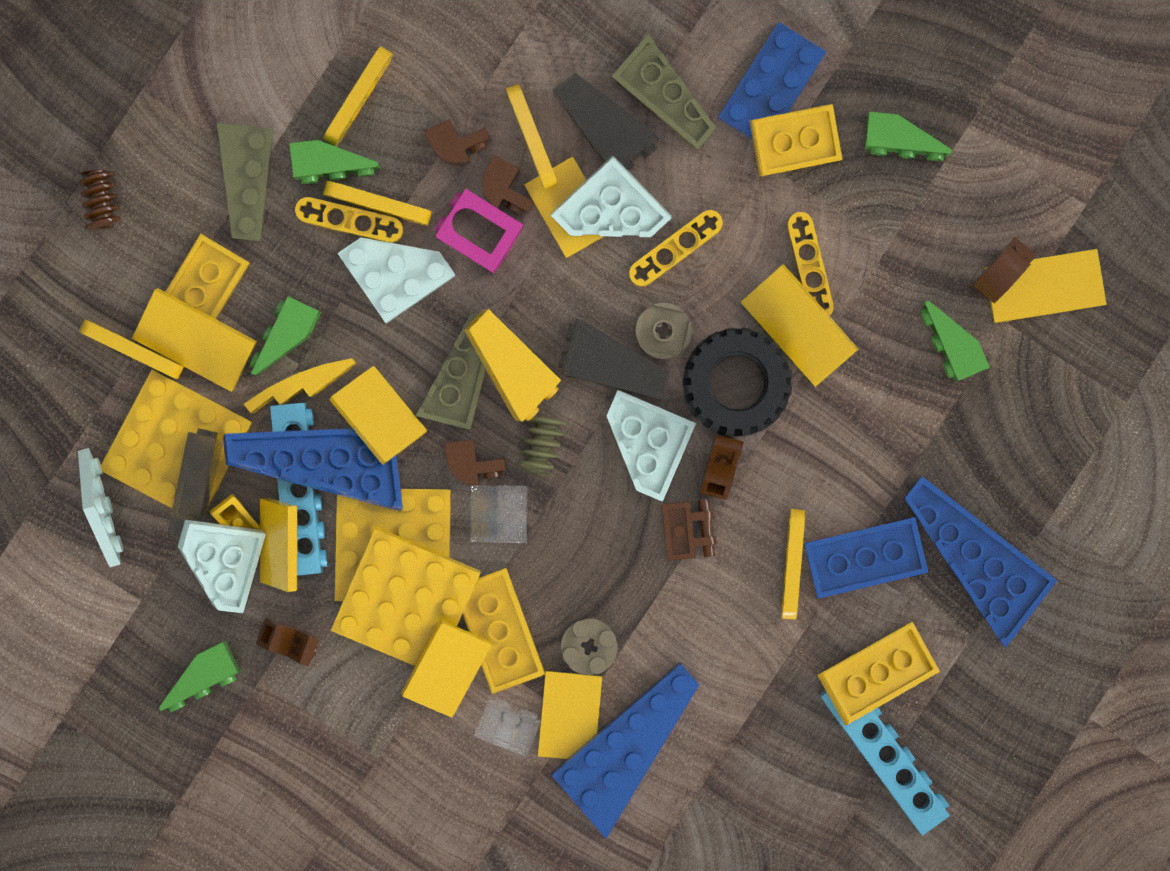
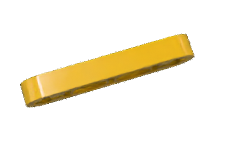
(358, 96)
(531, 136)
(377, 203)
(350, 217)
(673, 245)
(813, 265)
(131, 349)
(793, 564)

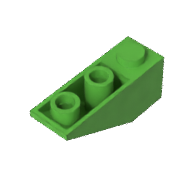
(895, 134)
(320, 159)
(290, 330)
(958, 347)
(206, 670)

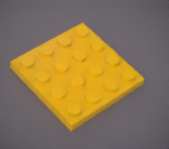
(155, 433)
(421, 521)
(402, 596)

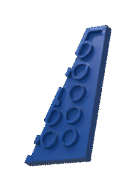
(318, 459)
(991, 570)
(615, 760)

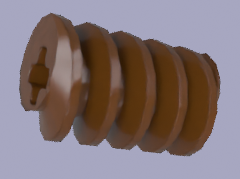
(99, 199)

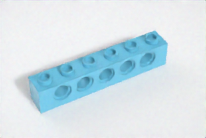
(312, 563)
(922, 817)

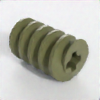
(541, 445)

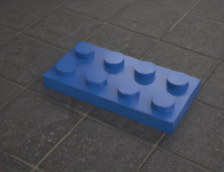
(772, 79)
(866, 557)

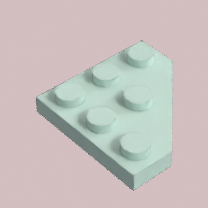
(611, 205)
(395, 274)
(649, 442)
(98, 507)
(222, 560)

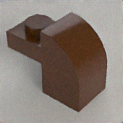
(452, 149)
(497, 183)
(1005, 270)
(464, 464)
(721, 466)
(287, 641)

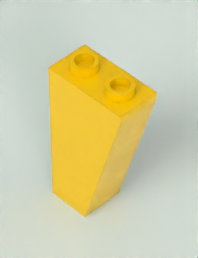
(511, 365)

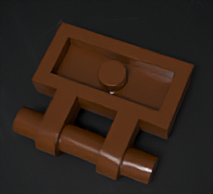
(679, 530)

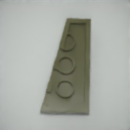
(659, 88)
(246, 175)
(457, 386)

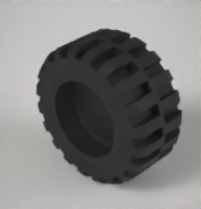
(737, 343)

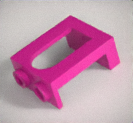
(469, 200)

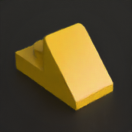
(233, 513)

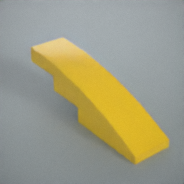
(311, 380)

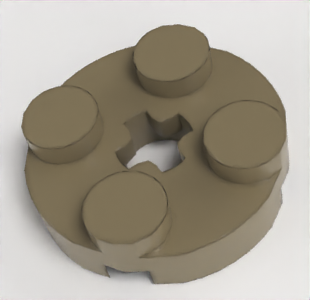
(673, 344)
(581, 632)

